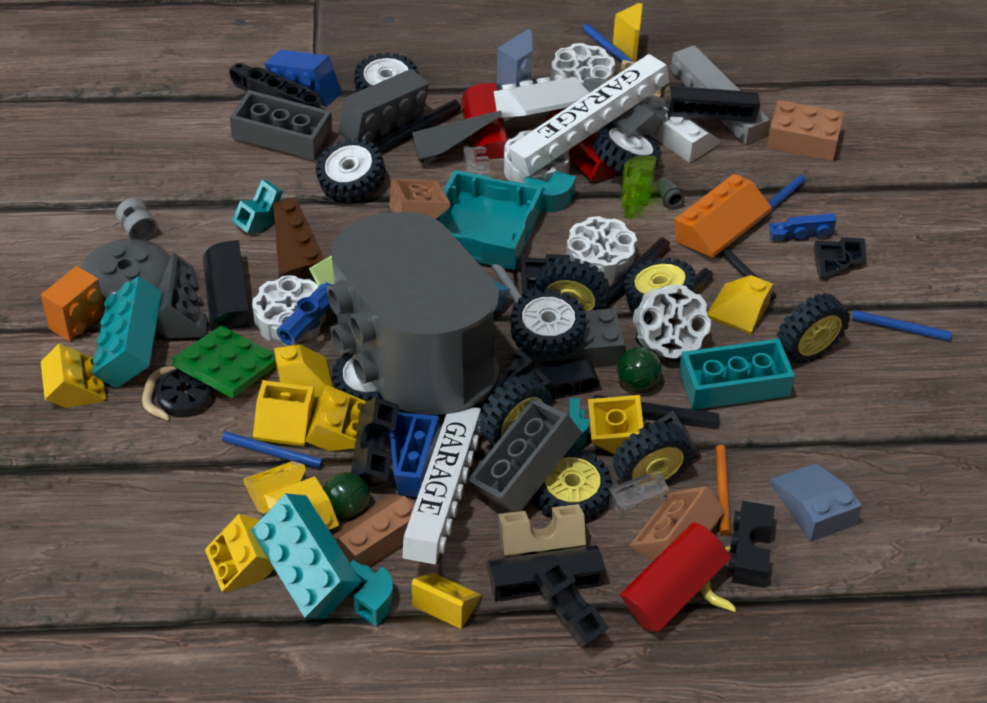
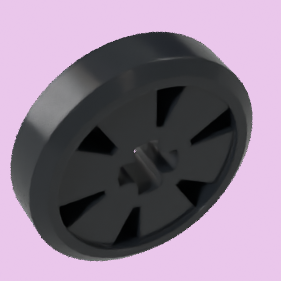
(182, 404)

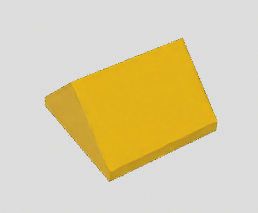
(627, 30)
(614, 420)
(444, 598)

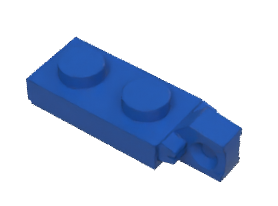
(803, 227)

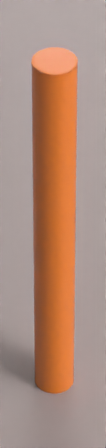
(722, 486)

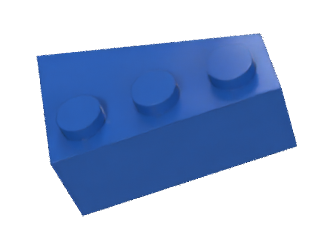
(308, 70)
(412, 450)

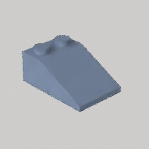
(818, 501)

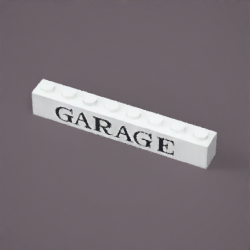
(588, 114)
(442, 487)

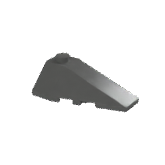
(439, 139)

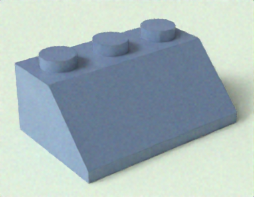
(515, 60)

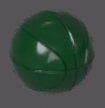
(639, 369)
(347, 495)

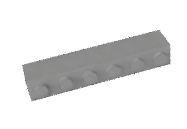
(698, 71)

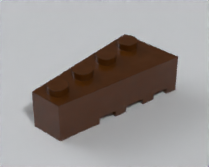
(294, 241)

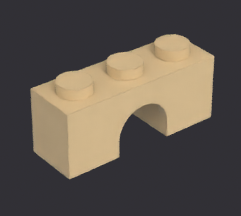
(564, 531)

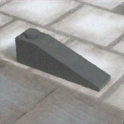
(640, 119)
(179, 305)

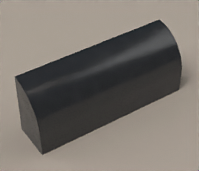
(711, 103)
(225, 286)
(513, 578)

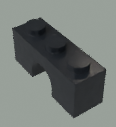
(375, 422)
(750, 562)
(577, 615)

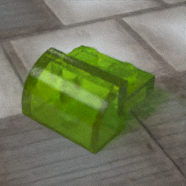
(637, 183)

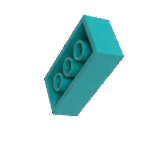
(127, 332)
(736, 374)
(305, 556)

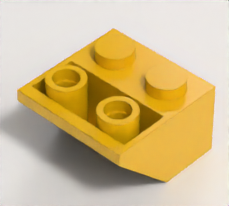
(70, 379)
(283, 413)
(334, 420)
(238, 555)

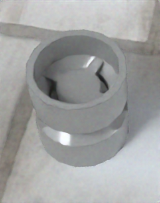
(136, 219)

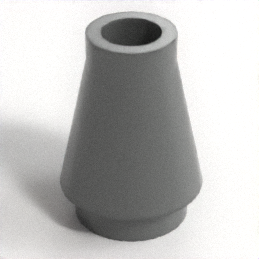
(671, 194)

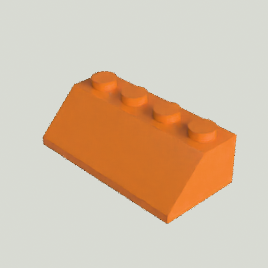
(721, 216)

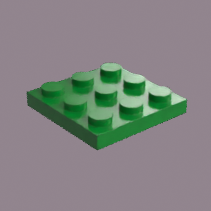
(225, 361)

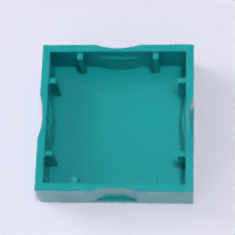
(491, 216)

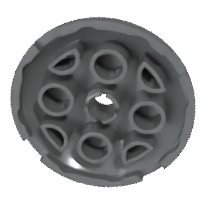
(124, 261)

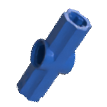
(305, 316)

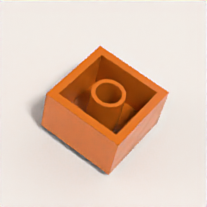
(73, 303)

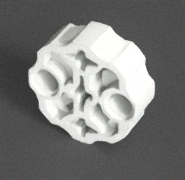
(583, 63)
(514, 174)
(603, 244)
(278, 301)
(673, 309)

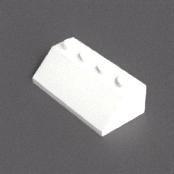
(538, 97)
(684, 136)

